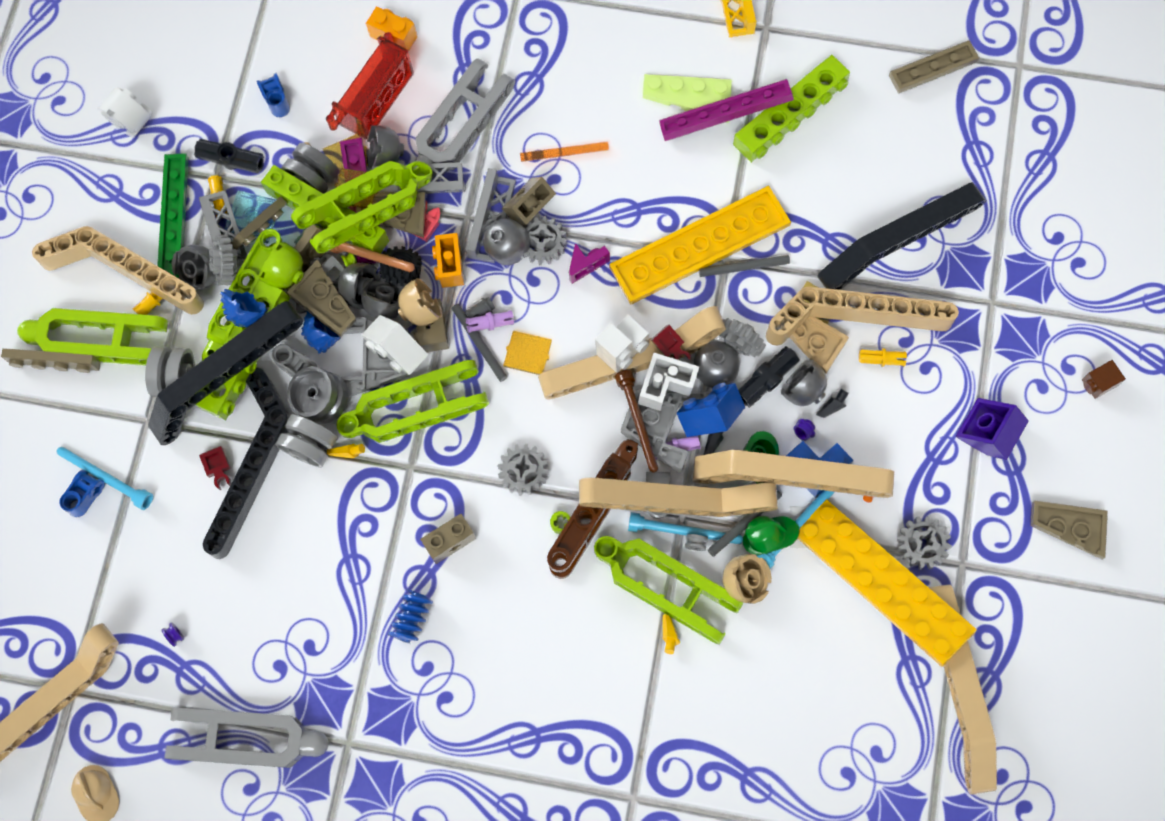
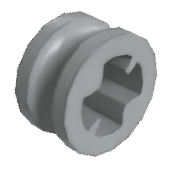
(696, 542)

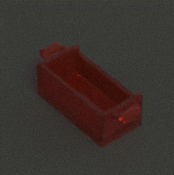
(373, 89)

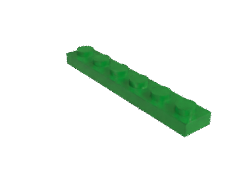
(172, 209)

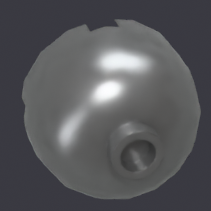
(384, 146)
(506, 241)
(193, 266)
(352, 280)
(381, 298)
(717, 363)
(806, 385)

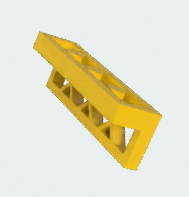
(747, 17)

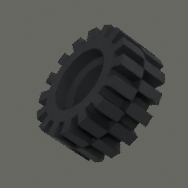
(397, 275)

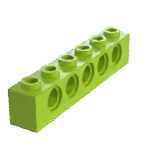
(828, 71)
(297, 193)
(224, 405)

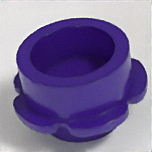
(804, 429)

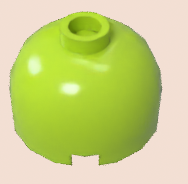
(283, 267)

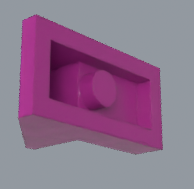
(582, 265)

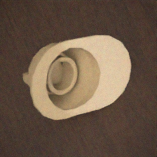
(95, 794)

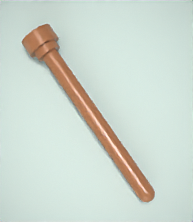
(375, 256)

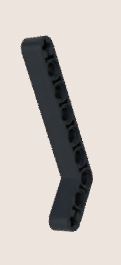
(900, 234)
(218, 368)
(248, 469)

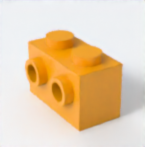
(385, 21)
(448, 260)

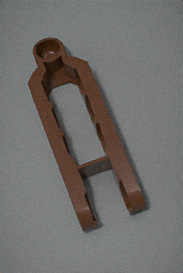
(577, 536)

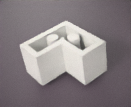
(393, 341)
(621, 343)
(666, 375)

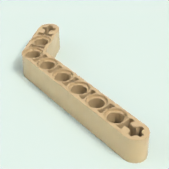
(89, 242)
(938, 314)
(594, 371)
(793, 472)
(677, 498)
(91, 663)
(971, 711)

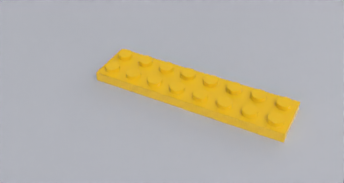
(699, 245)
(885, 583)

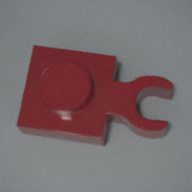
(669, 343)
(215, 464)

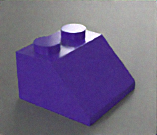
(993, 427)

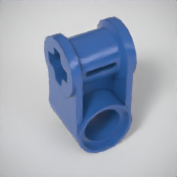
(274, 93)
(82, 492)

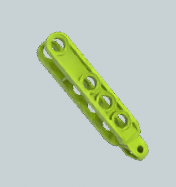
(345, 228)
(251, 267)
(36, 333)
(360, 421)
(617, 555)

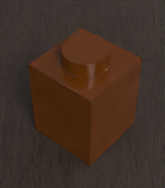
(1103, 379)

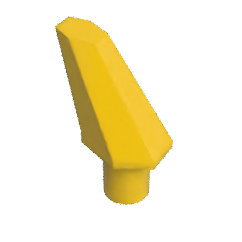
(347, 451)
(669, 634)

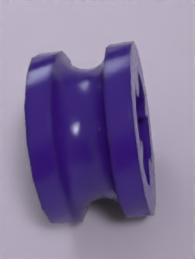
(172, 634)

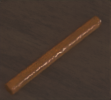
(564, 151)

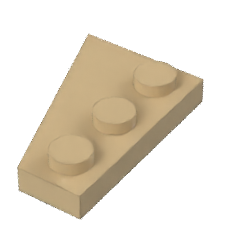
(819, 341)

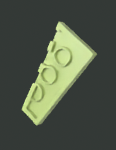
(685, 91)

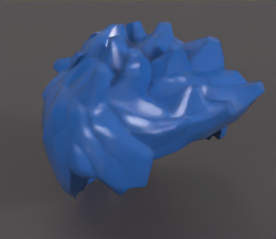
(241, 308)
(318, 334)

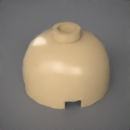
(418, 305)
(747, 578)

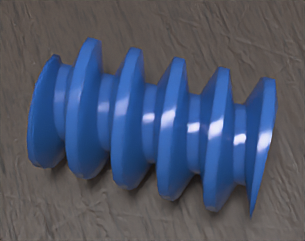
(410, 618)

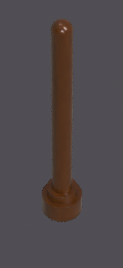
(626, 380)

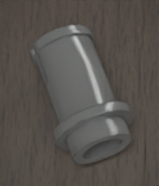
(480, 308)

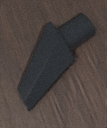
(833, 404)
(713, 442)

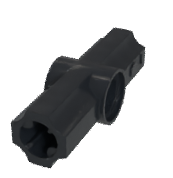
(218, 152)
(768, 376)

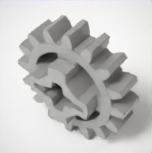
(550, 240)
(223, 260)
(742, 338)
(532, 471)
(932, 548)

